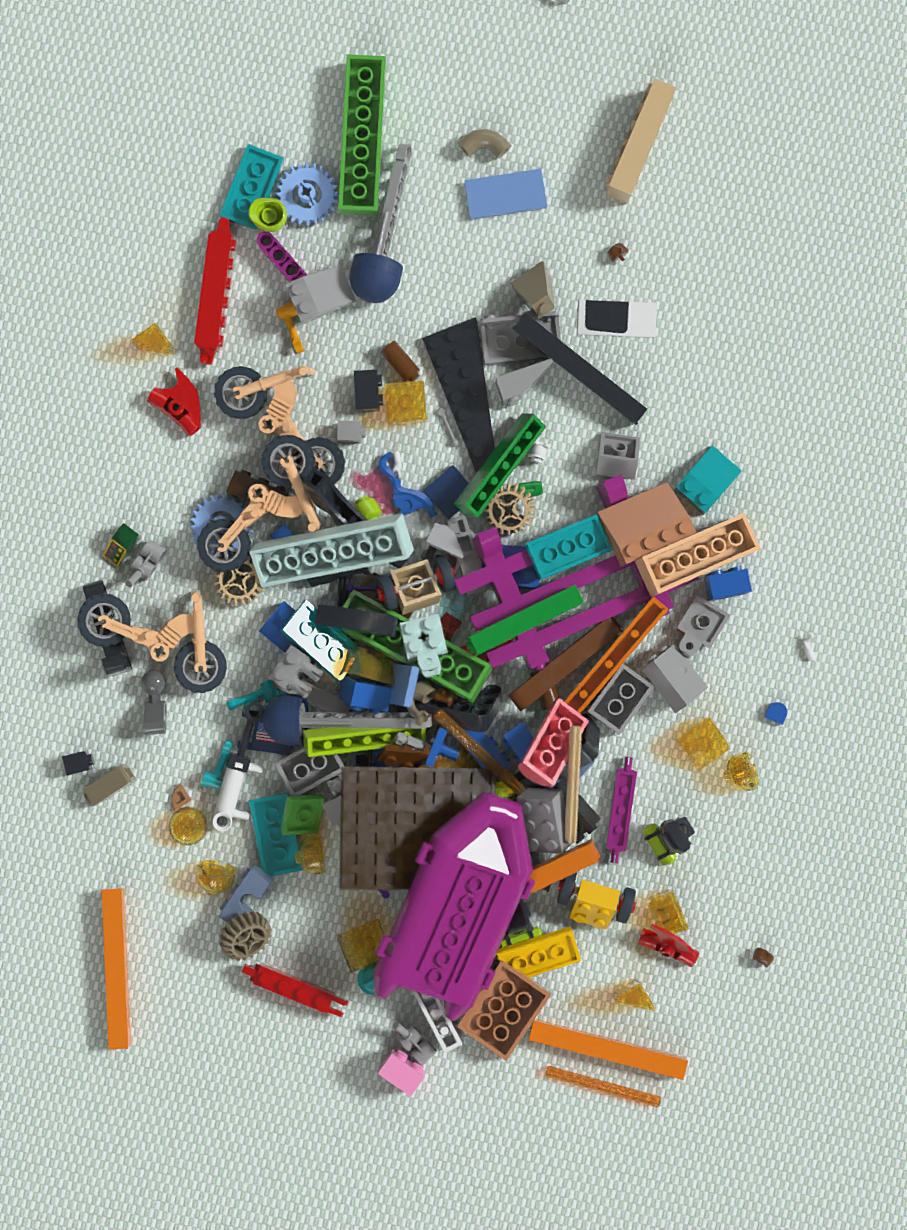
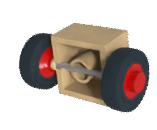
(415, 585)

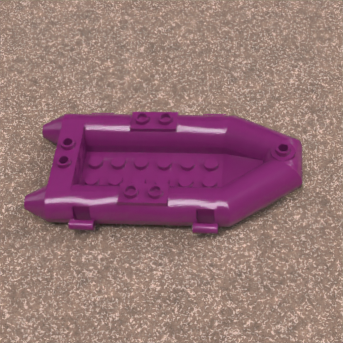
(458, 906)

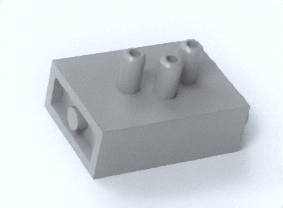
(674, 677)

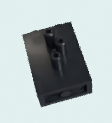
(586, 816)

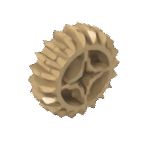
(515, 514)
(230, 584)

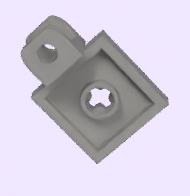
(693, 632)

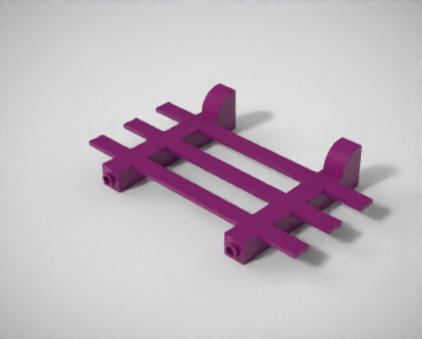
(499, 573)

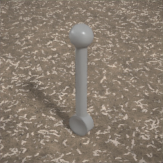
(441, 412)

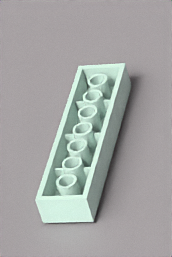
(332, 550)

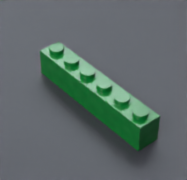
(500, 465)

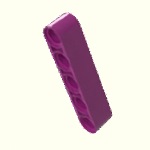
(287, 261)

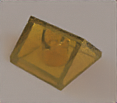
(153, 340)
(633, 995)

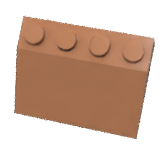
(645, 523)
(504, 1010)

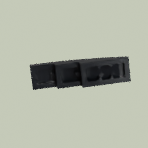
(356, 620)

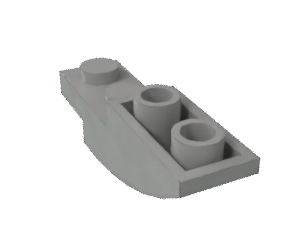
(470, 560)

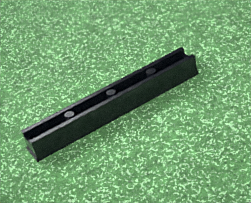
(579, 368)

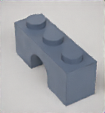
(254, 882)

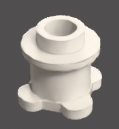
(539, 452)
(335, 785)

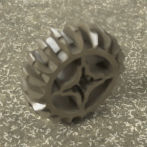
(245, 935)

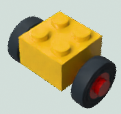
(595, 903)

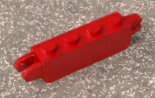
(294, 988)

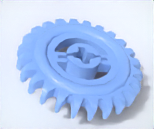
(297, 178)
(204, 516)

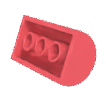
(550, 745)

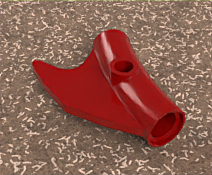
(182, 395)
(668, 945)

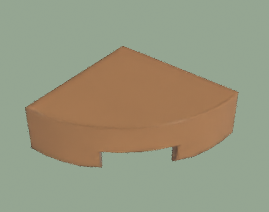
(180, 797)

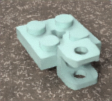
(427, 651)

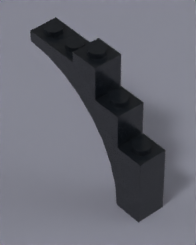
(329, 499)

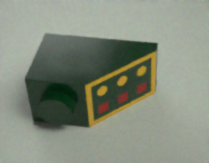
(121, 544)

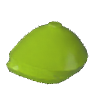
(268, 214)

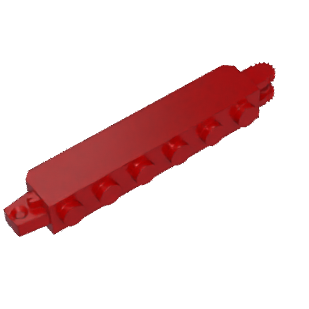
(214, 291)

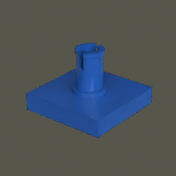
(439, 748)

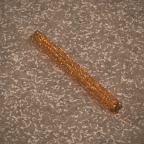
(479, 752)
(603, 1086)

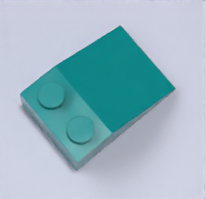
(707, 480)

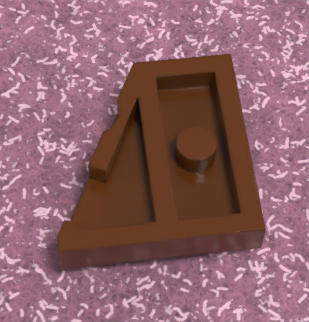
(402, 756)

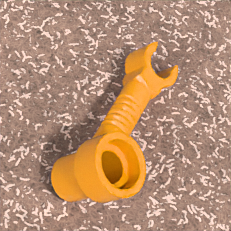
(287, 312)

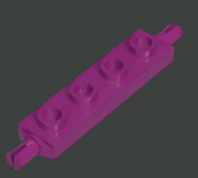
(621, 810)

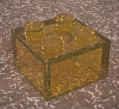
(405, 403)

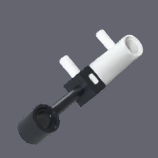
(237, 766)

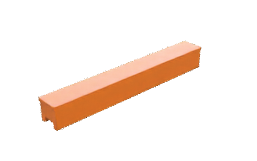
(616, 655)
(564, 864)
(116, 968)
(608, 1049)

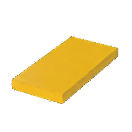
(542, 953)

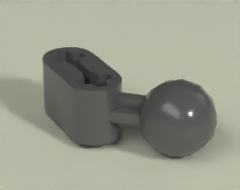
(155, 710)

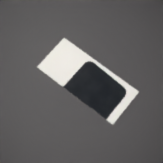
(617, 318)

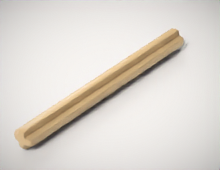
(573, 784)

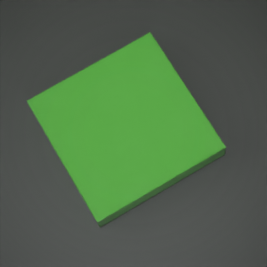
(302, 814)

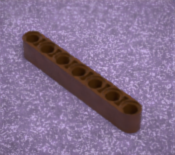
(565, 663)

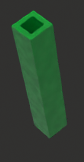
(524, 620)

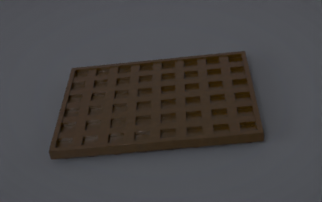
(391, 815)

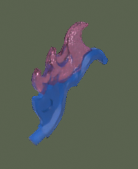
(389, 491)

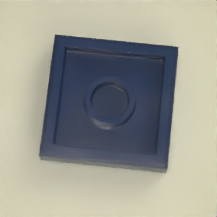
(446, 490)

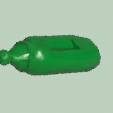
(533, 487)

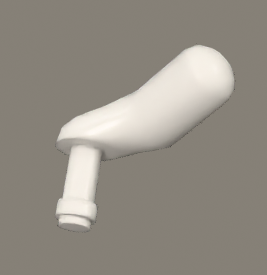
(397, 463)
(807, 647)

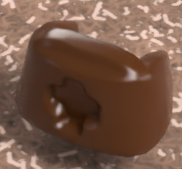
(617, 251)
(444, 695)
(763, 957)

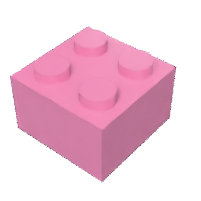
(402, 1071)

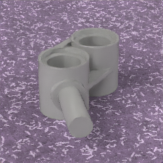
(145, 565)
(413, 1040)

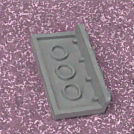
(505, 345)

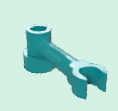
(267, 691)
(213, 779)

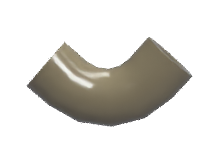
(484, 139)

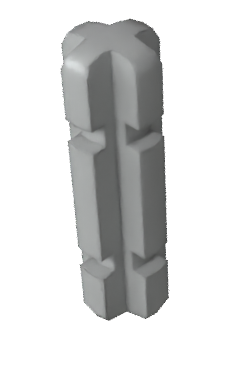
(400, 738)

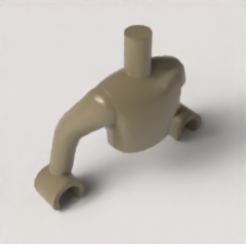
(424, 693)

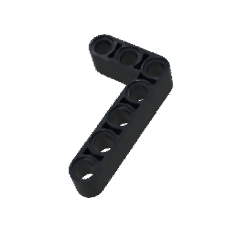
(116, 656)
(468, 716)
(589, 752)

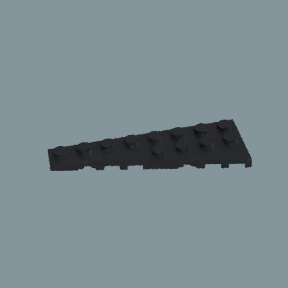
(461, 374)

